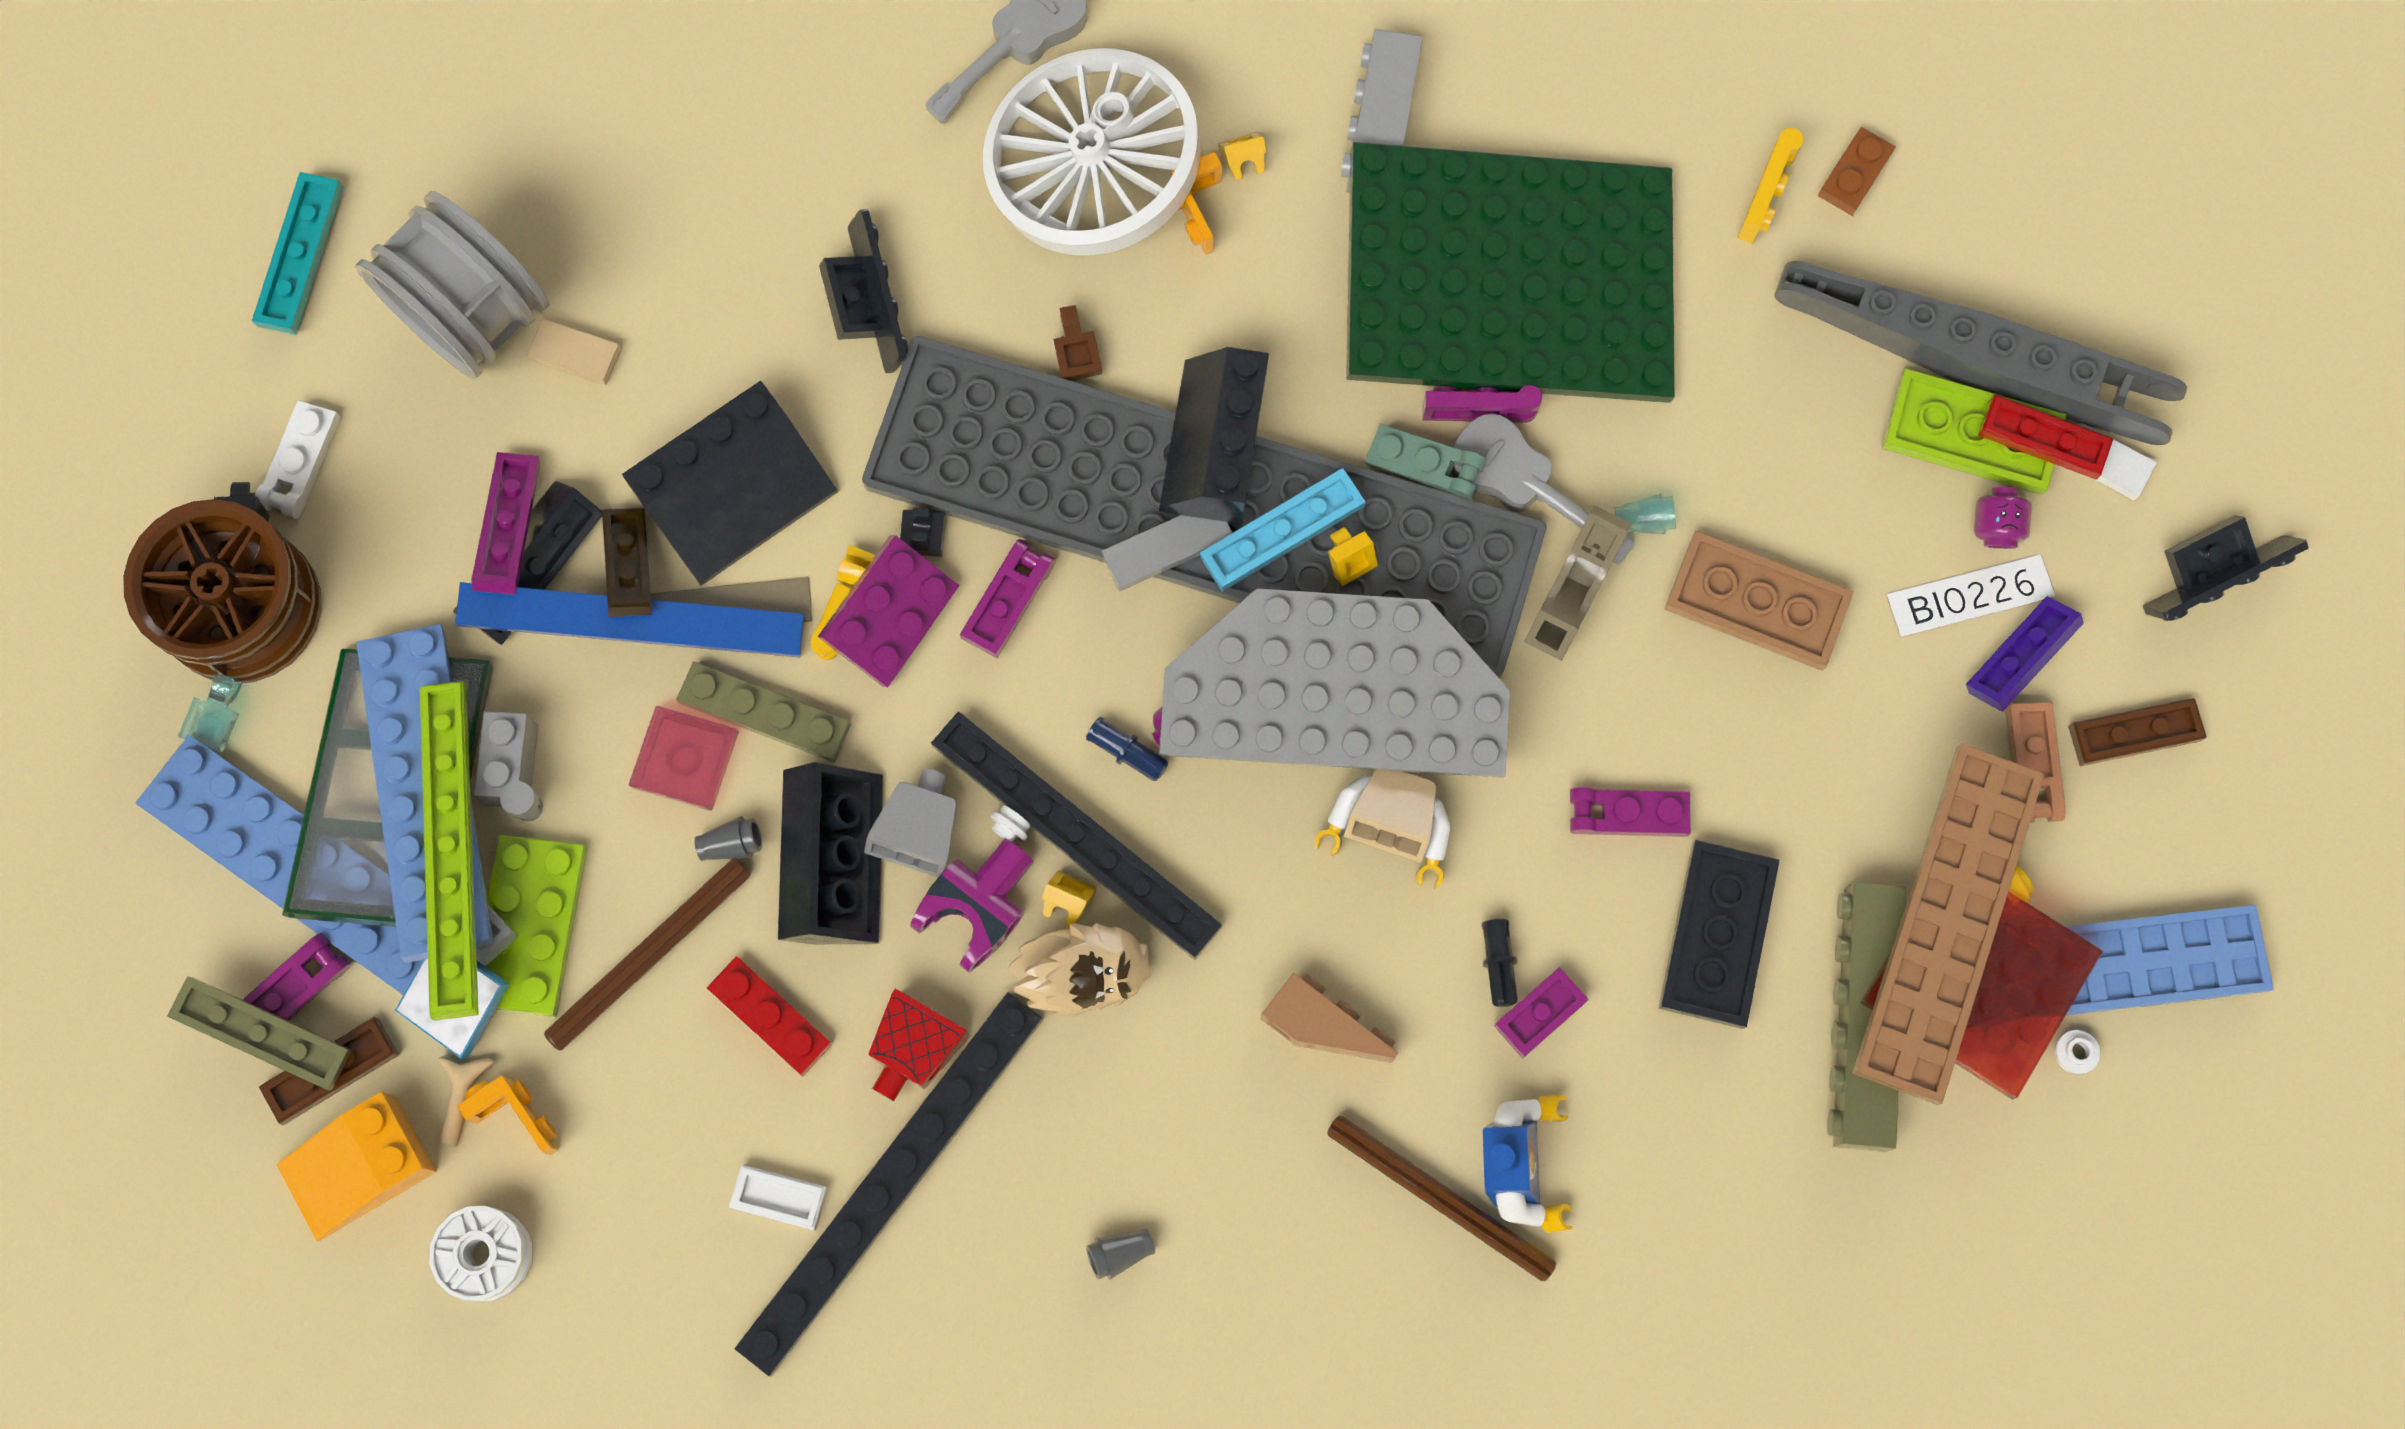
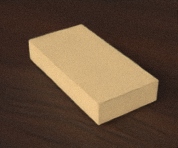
(574, 351)

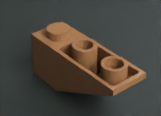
(1315, 1022)

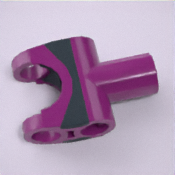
(980, 899)

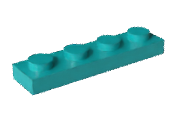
(297, 253)

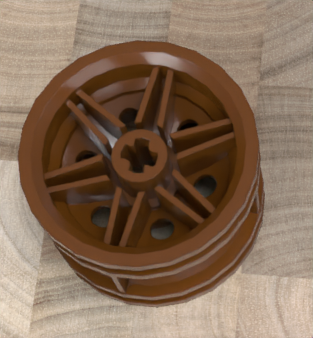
(192, 536)

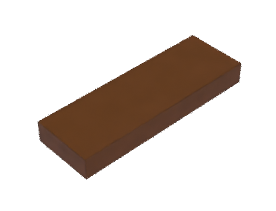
(2137, 732)
(292, 1096)

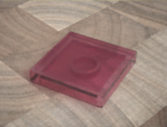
(683, 758)

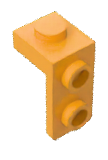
(1208, 175)
(488, 1097)

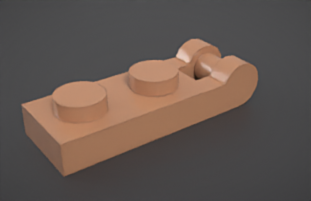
(2036, 747)

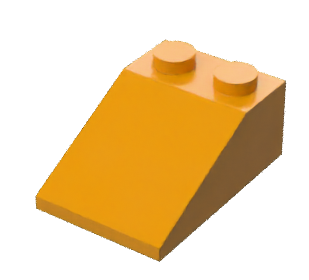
(355, 1165)

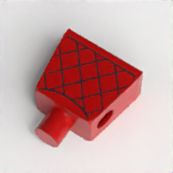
(912, 1044)

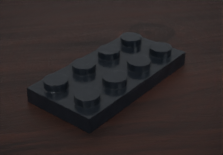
(1719, 934)

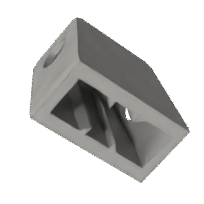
(915, 825)

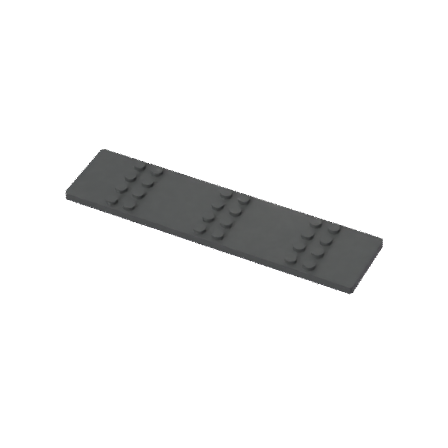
(1091, 472)

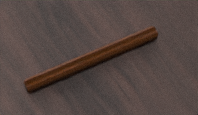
(646, 954)
(1442, 1198)

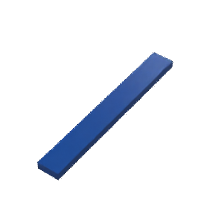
(669, 625)

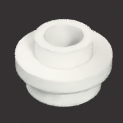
(1009, 824)
(2065, 1056)

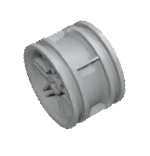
(453, 284)

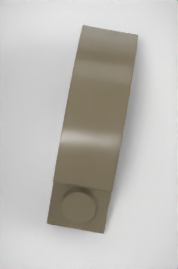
(1577, 583)

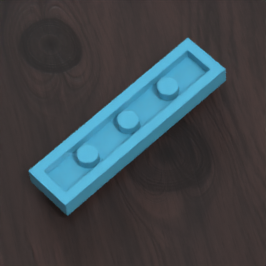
(1282, 529)

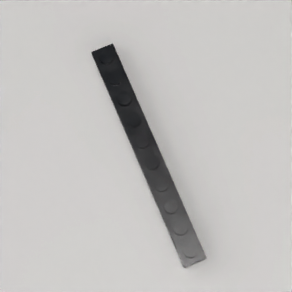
(888, 1185)

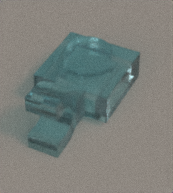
(211, 721)

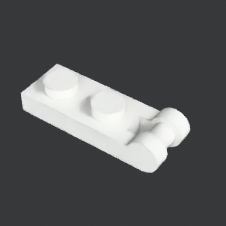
(298, 459)

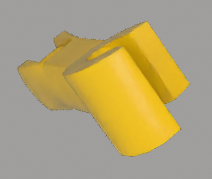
(848, 574)

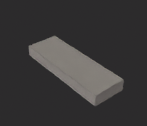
(1161, 548)

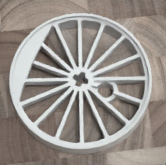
(1091, 151)

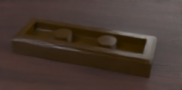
(626, 562)

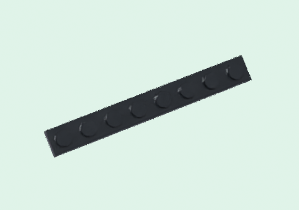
(1077, 835)

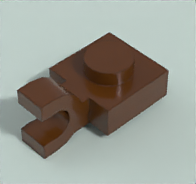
(1077, 351)

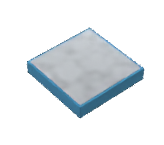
(455, 1034)

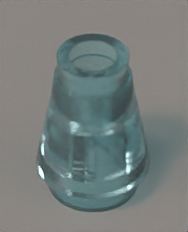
(1649, 514)

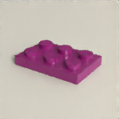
(888, 611)

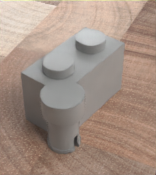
(508, 764)

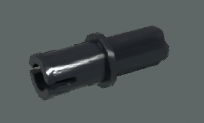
(1500, 962)

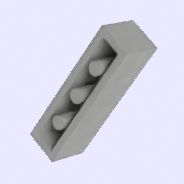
(1385, 92)

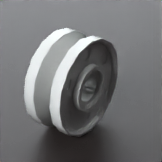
(454, 1247)

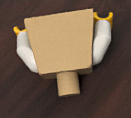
(1395, 815)

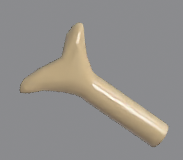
(462, 1078)

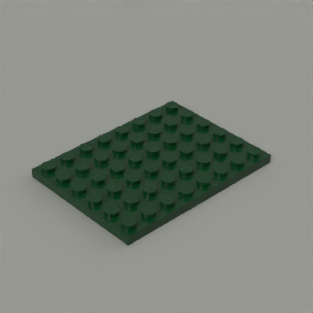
(1510, 273)

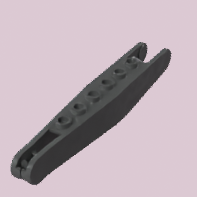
(1983, 350)

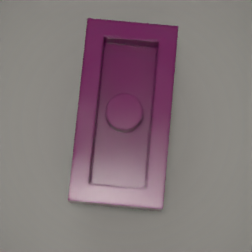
(1541, 1012)

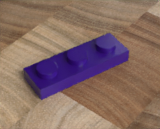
(2024, 653)

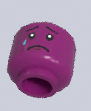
(2002, 518)

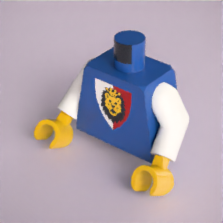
(1513, 1166)

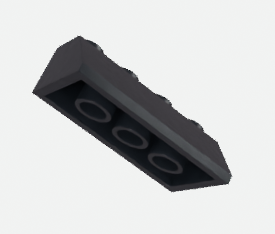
(1214, 435)
(825, 877)

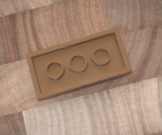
(1759, 600)

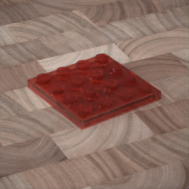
(2022, 995)

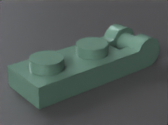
(1424, 461)

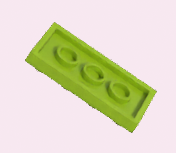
(1941, 426)
(537, 896)

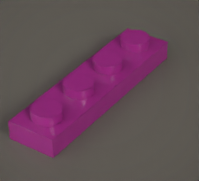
(505, 523)

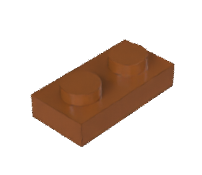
(1856, 171)

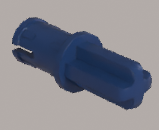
(1127, 749)

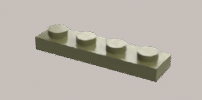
(763, 712)
(259, 1033)

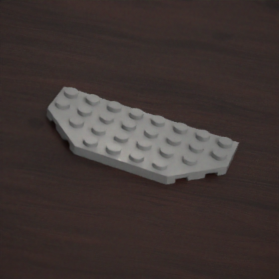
(1337, 688)

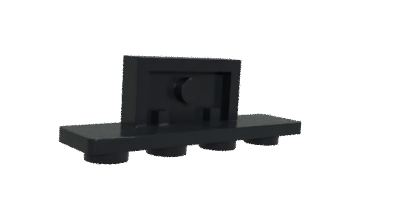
(861, 294)
(2217, 561)

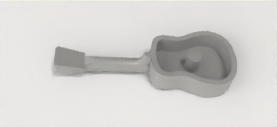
(1021, 31)
(1516, 471)

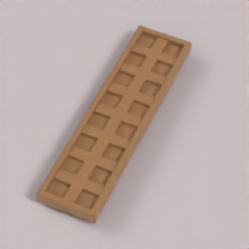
(1948, 924)

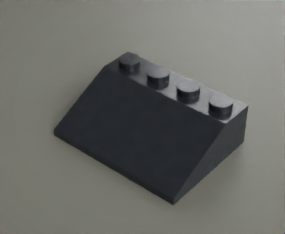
(730, 483)

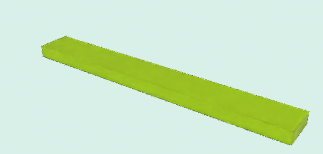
(448, 852)

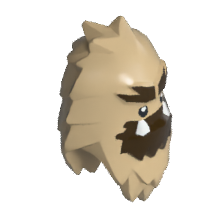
(1080, 969)

